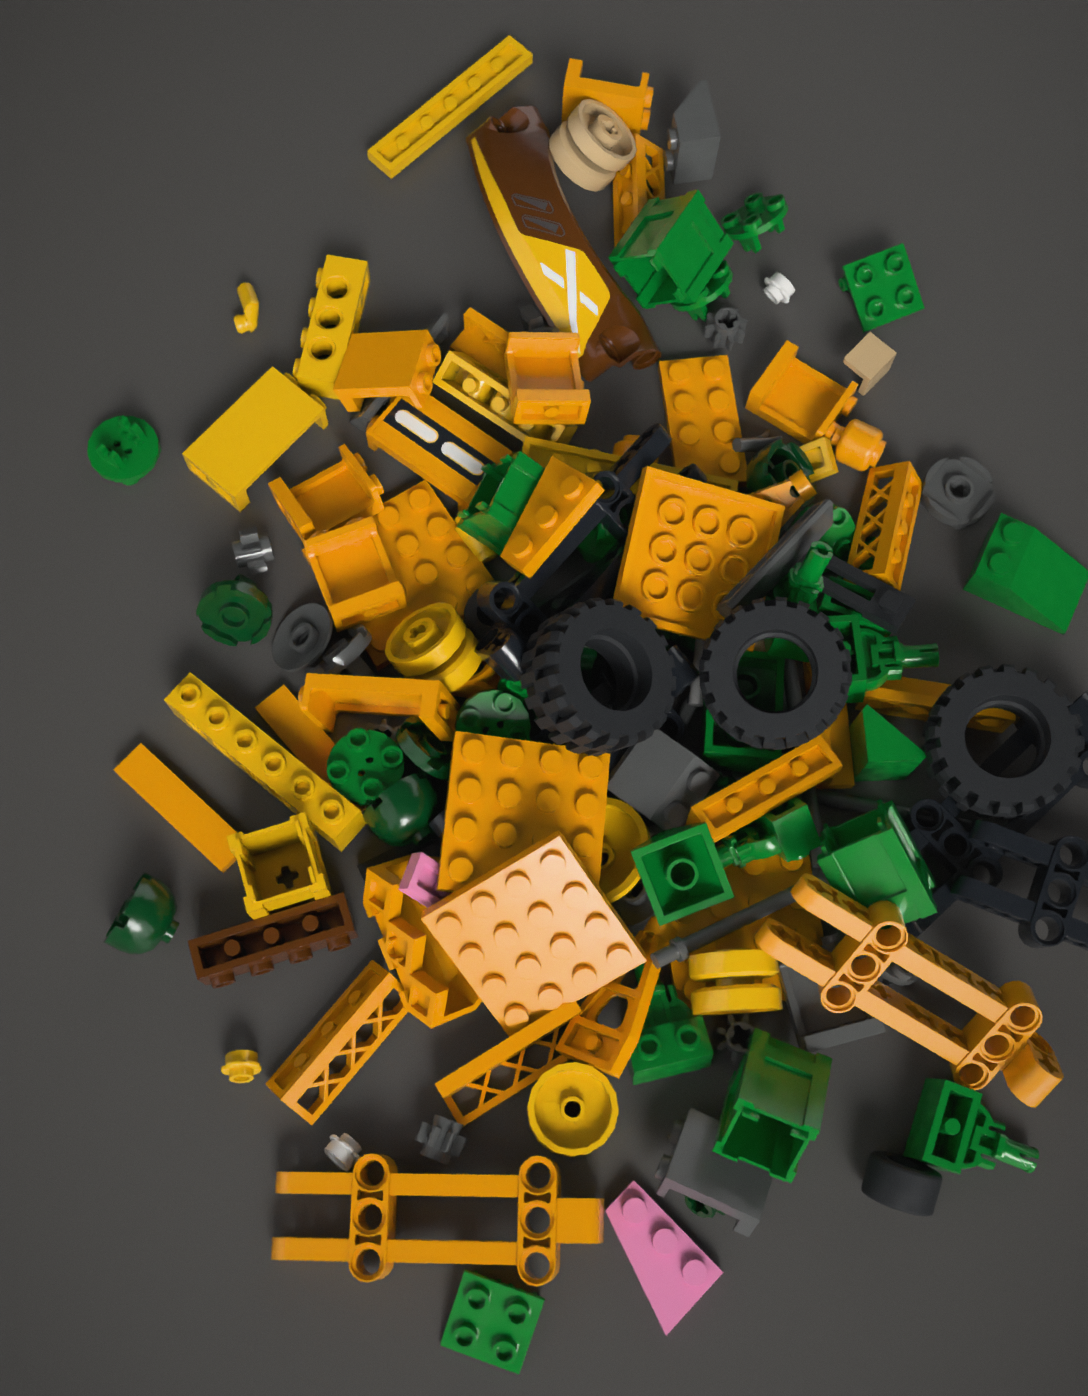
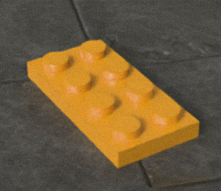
(702, 415)

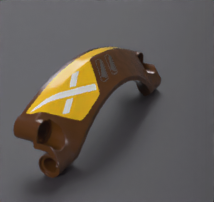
(549, 246)

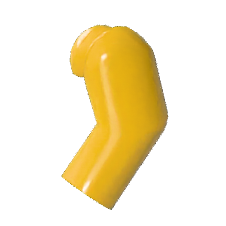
(250, 305)

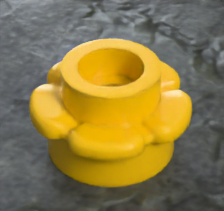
(241, 1065)

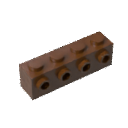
(273, 939)

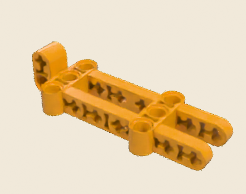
(972, 1053)
(570, 1219)

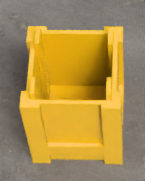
(270, 851)

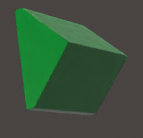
(881, 749)
(681, 872)

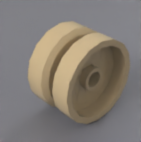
(592, 145)

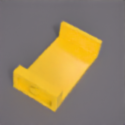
(253, 435)

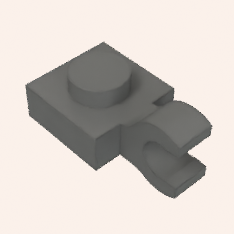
(534, 321)

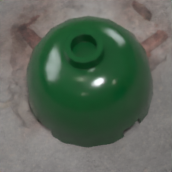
(776, 464)
(405, 812)
(144, 918)

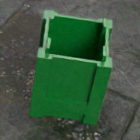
(671, 250)
(500, 500)
(878, 861)
(773, 1105)

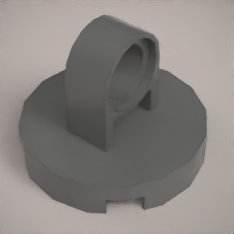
(343, 655)

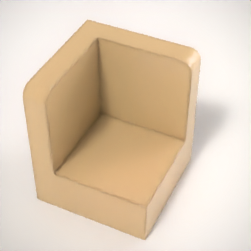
(870, 360)

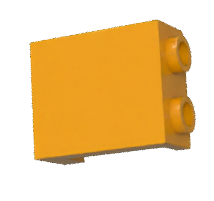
(625, 100)
(387, 367)
(545, 378)
(800, 398)
(330, 496)
(354, 573)

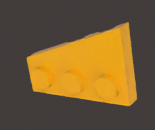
(550, 514)

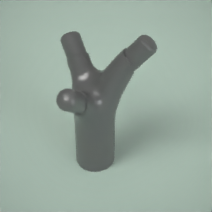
(754, 444)

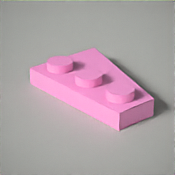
(662, 1255)

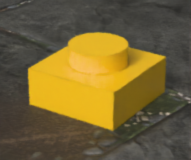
(821, 458)

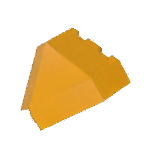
(431, 981)

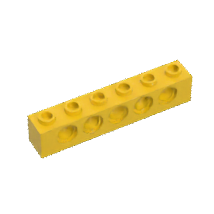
(265, 761)

